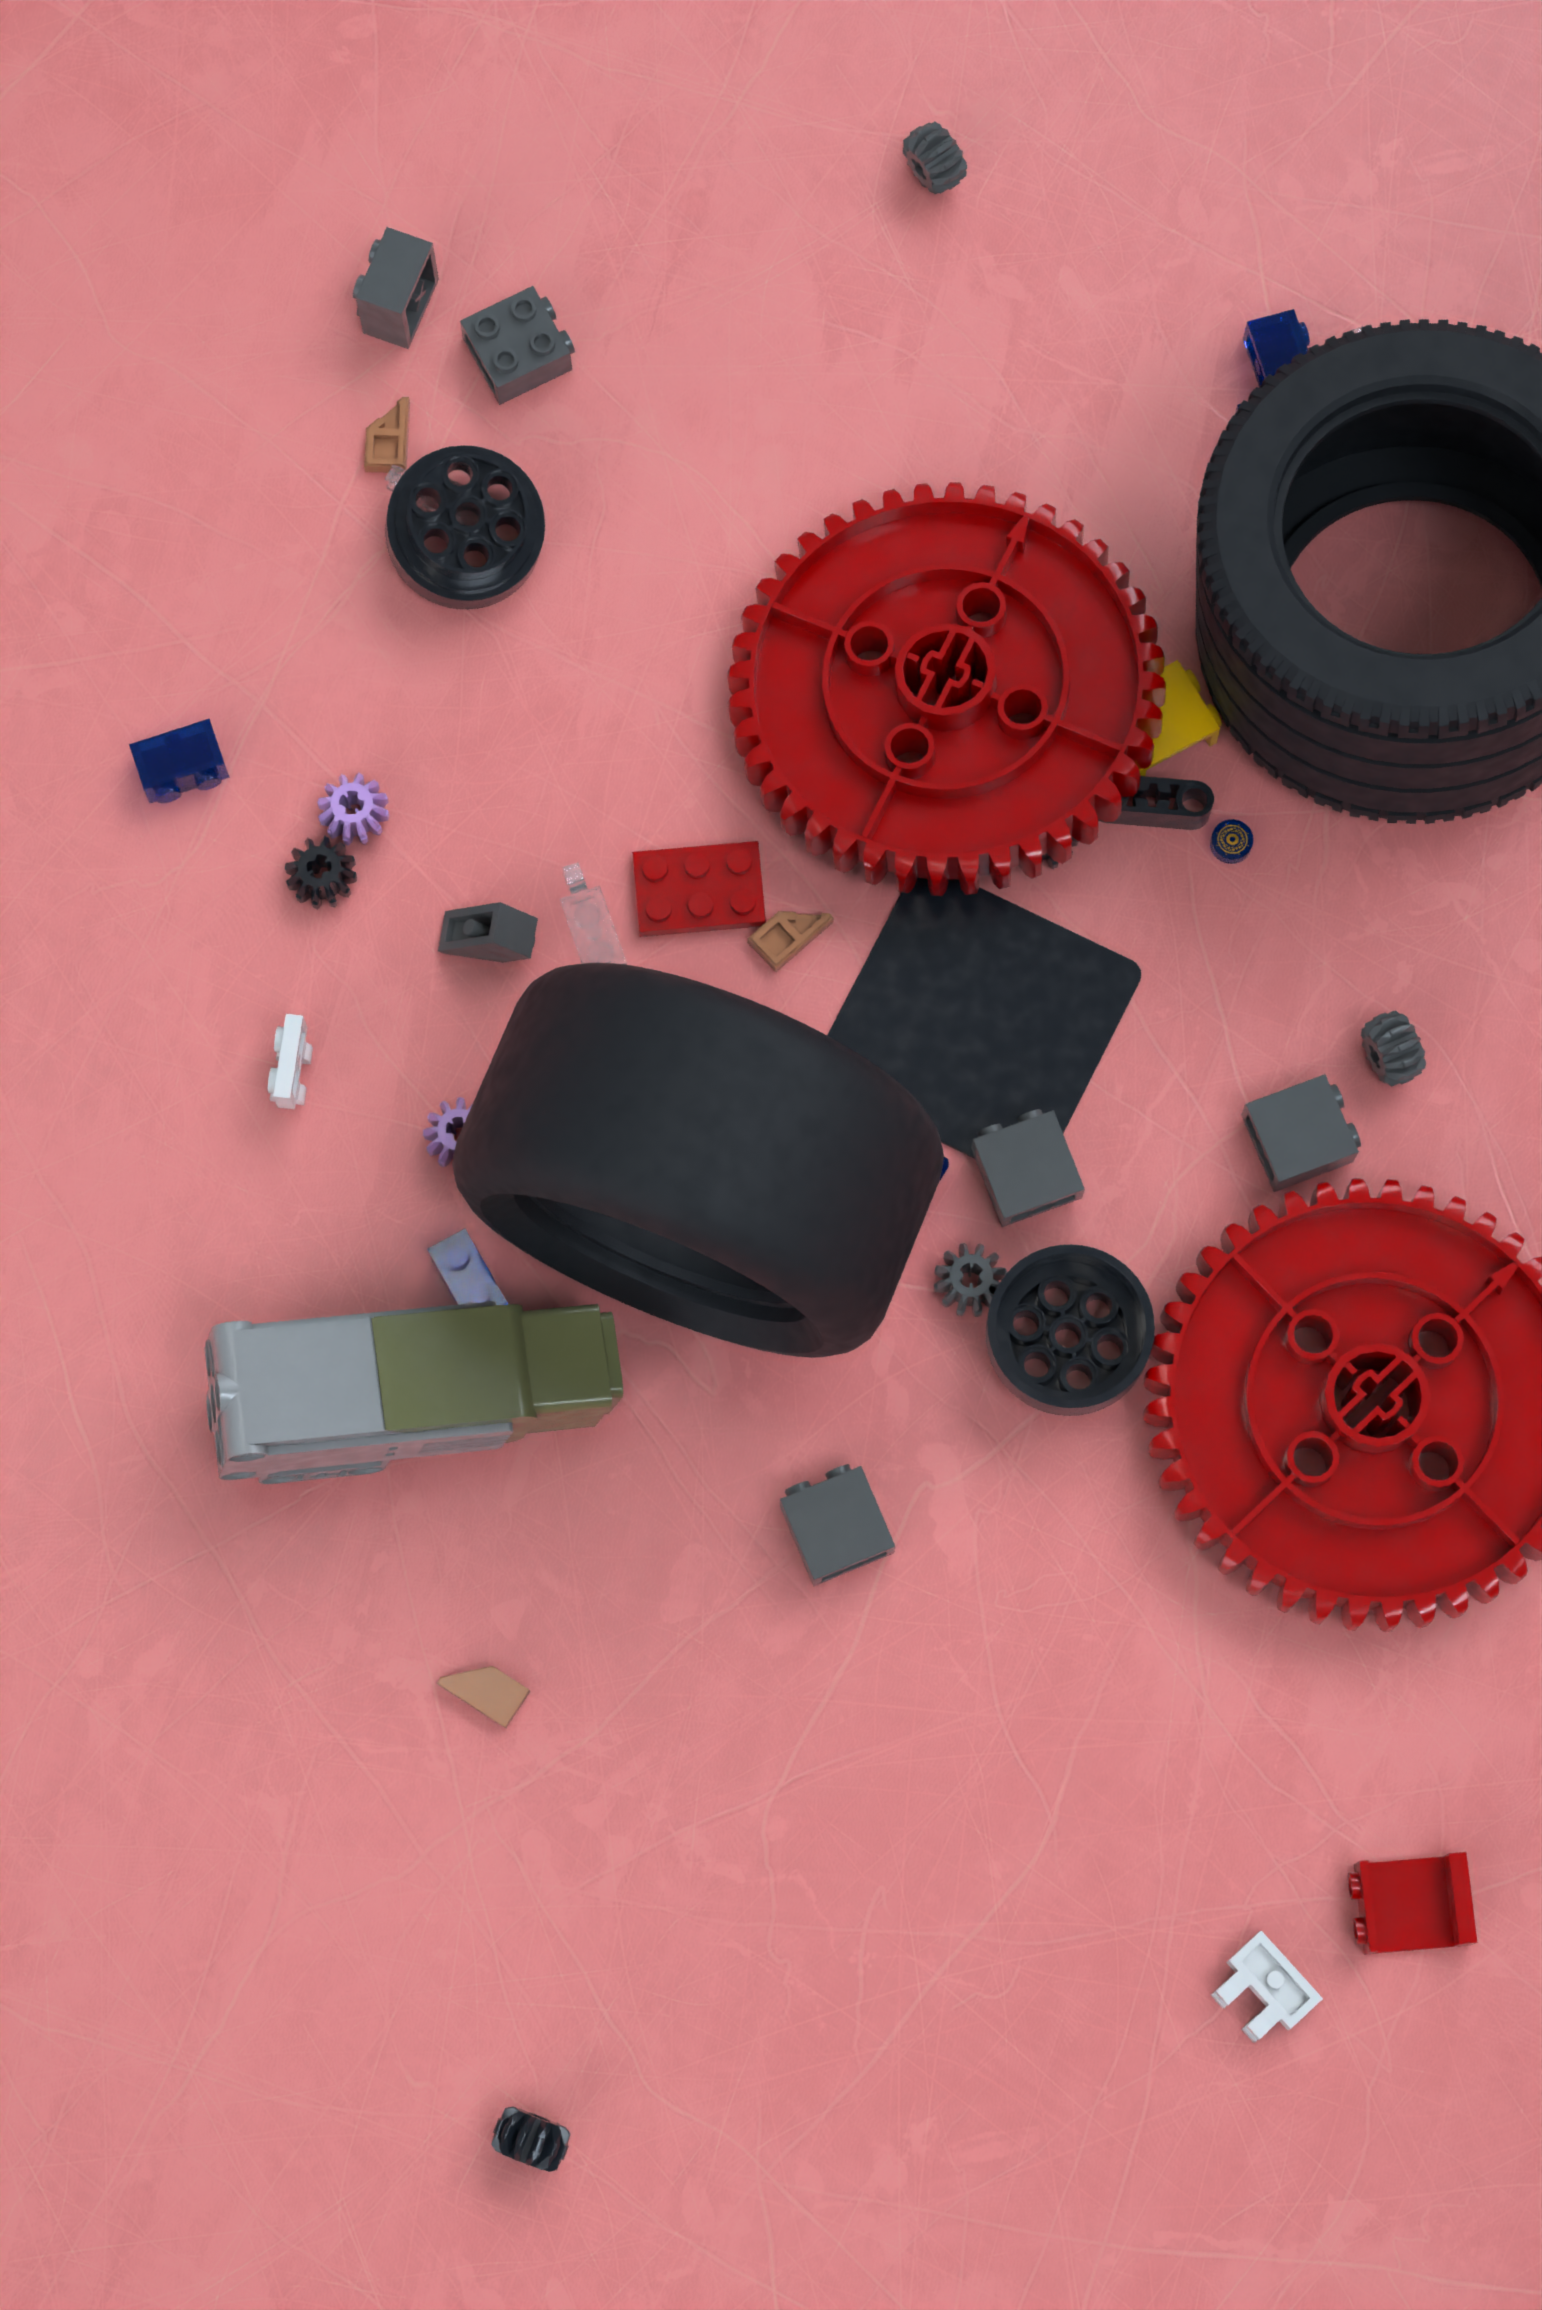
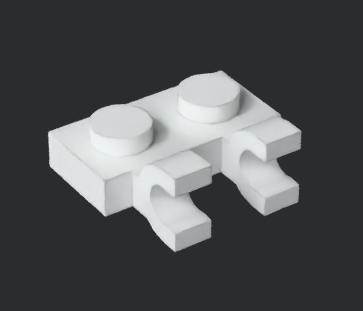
(291, 1054)
(1273, 1981)

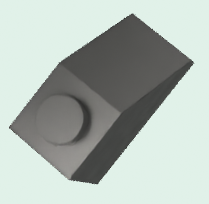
(488, 933)

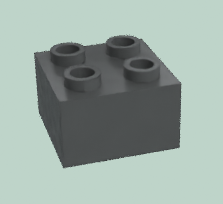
(396, 287)

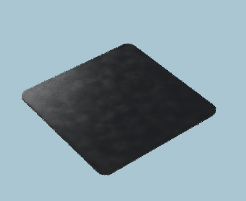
(984, 1009)

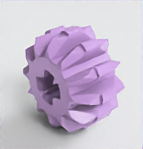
(357, 824)
(440, 1135)

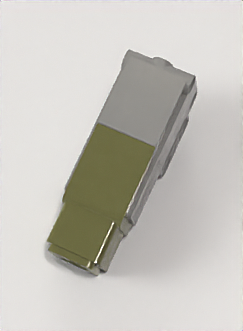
(402, 1385)

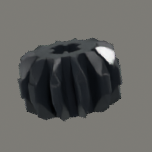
(310, 863)
(530, 2139)

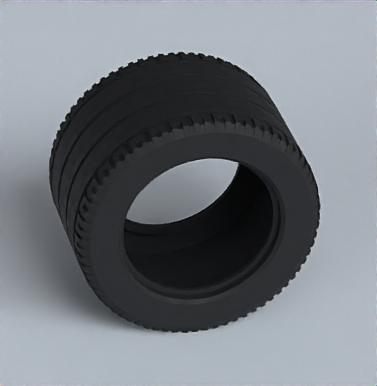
(1339, 430)

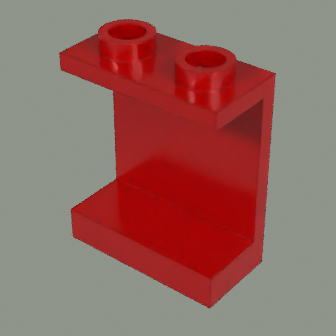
(1413, 1904)

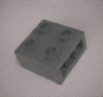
(517, 344)
(1301, 1132)
(1027, 1167)
(836, 1524)

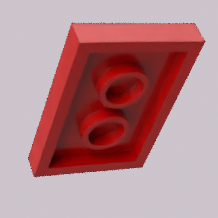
(699, 889)

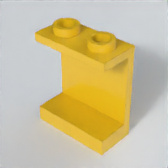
(1185, 716)

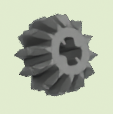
(934, 157)
(1393, 1048)
(953, 1276)

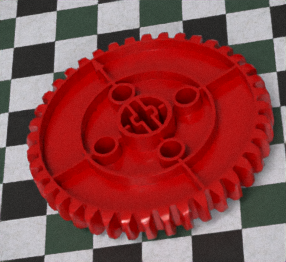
(989, 791)
(1250, 1397)

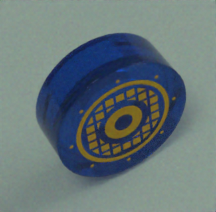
(1231, 841)

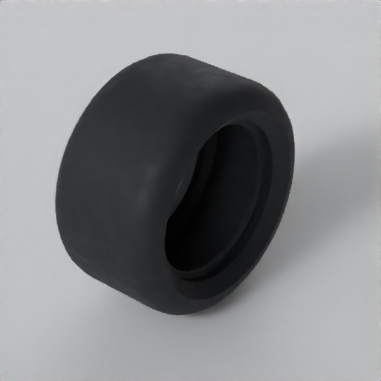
(700, 1158)

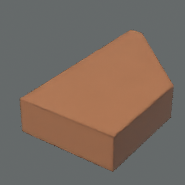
(388, 439)
(787, 935)
(487, 1692)

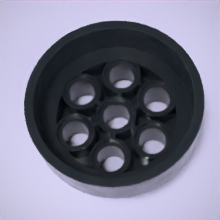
(446, 575)
(1084, 1276)

